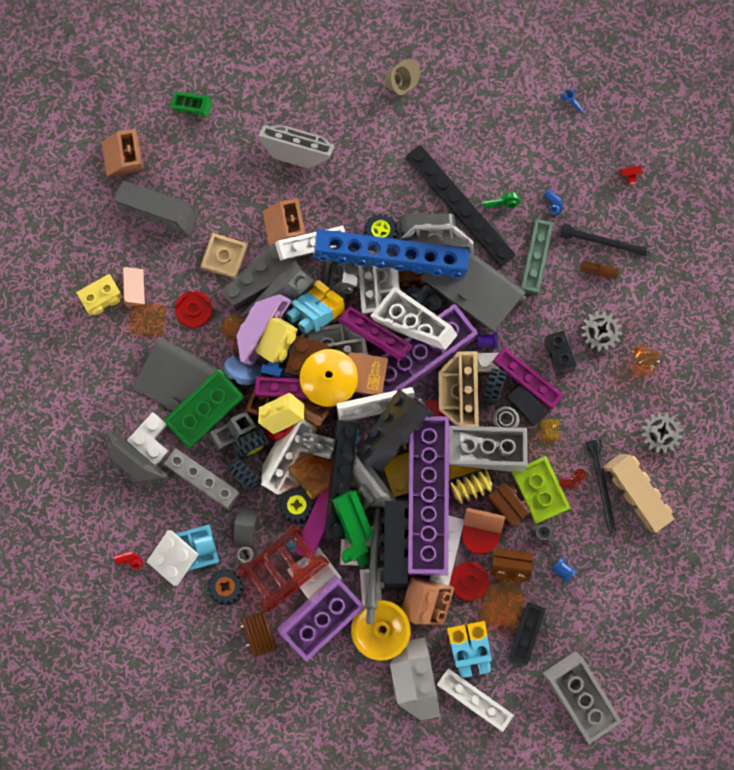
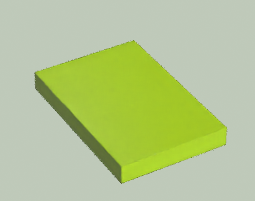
(541, 490)

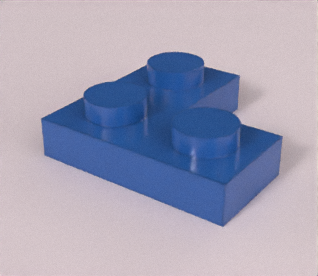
(276, 369)

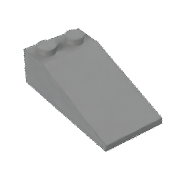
(488, 448)
(582, 697)

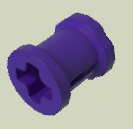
(487, 341)

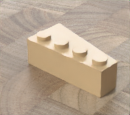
(639, 491)

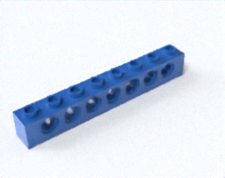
(400, 248)

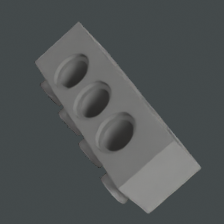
(202, 479)

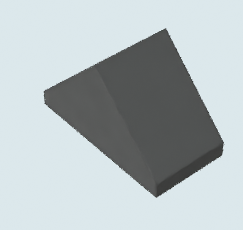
(245, 527)

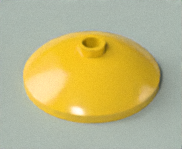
(325, 390)
(372, 641)

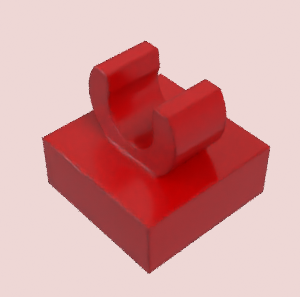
(631, 173)

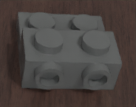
(343, 278)

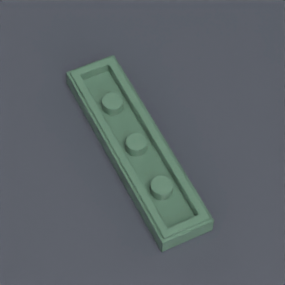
(537, 256)

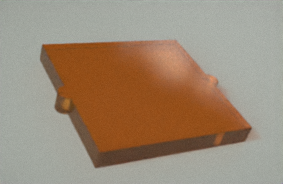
(148, 319)

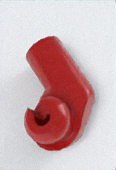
(130, 558)

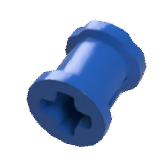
(563, 570)

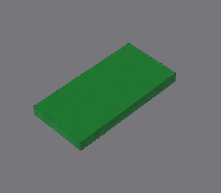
(204, 408)

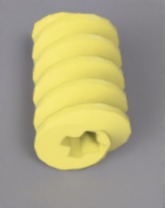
(471, 486)

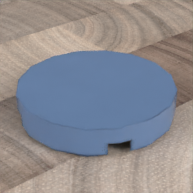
(241, 372)

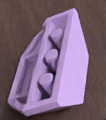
(255, 324)

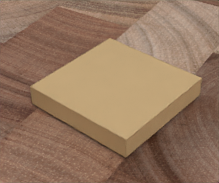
(224, 256)

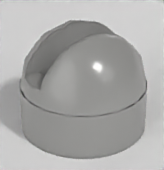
(242, 556)

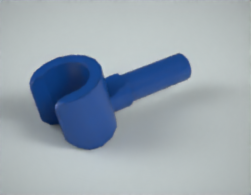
(571, 95)

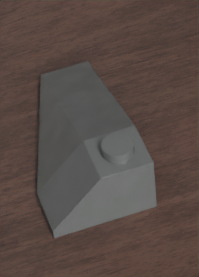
(290, 283)

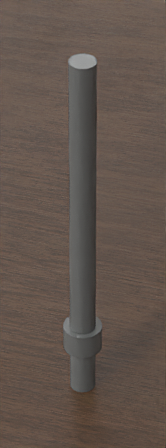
(371, 602)

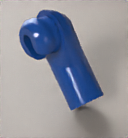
(555, 202)

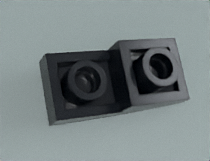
(526, 404)

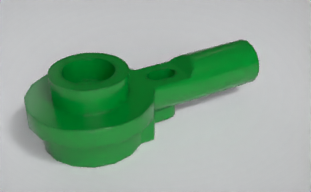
(508, 200)

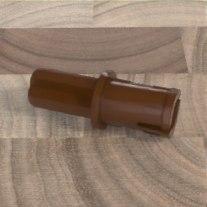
(599, 269)

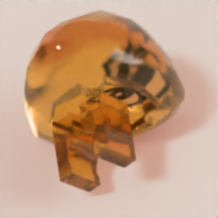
(646, 362)

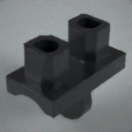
(426, 298)

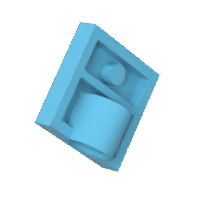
(202, 542)

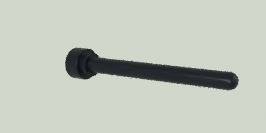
(569, 232)
(595, 449)

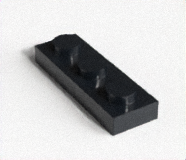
(527, 633)

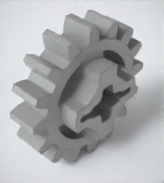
(595, 327)
(654, 431)

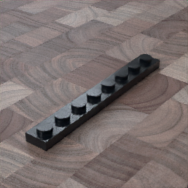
(460, 206)

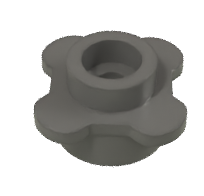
(548, 533)

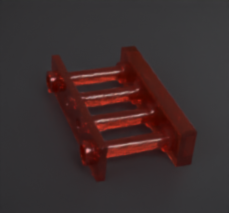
(300, 575)

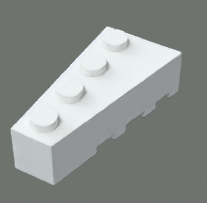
(408, 317)

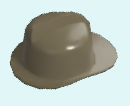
(402, 77)

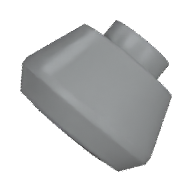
(511, 416)

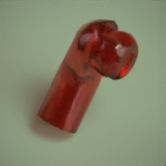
(574, 481)

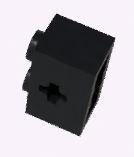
(560, 353)

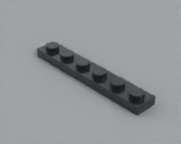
(340, 475)

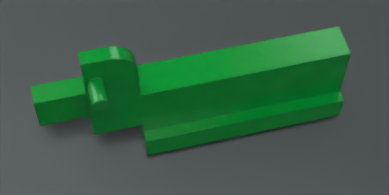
(355, 527)

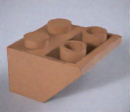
(122, 154)
(283, 221)
(427, 601)

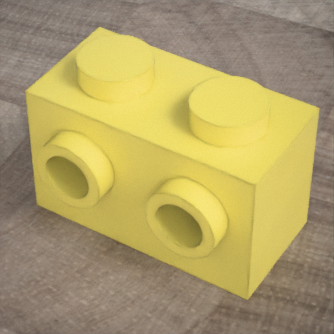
(100, 295)
(276, 340)
(281, 413)

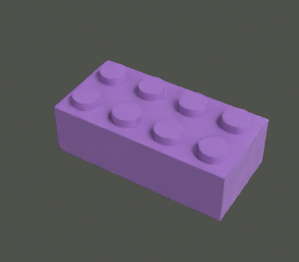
(320, 618)

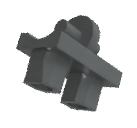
(318, 445)

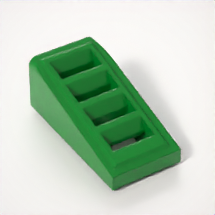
(202, 107)

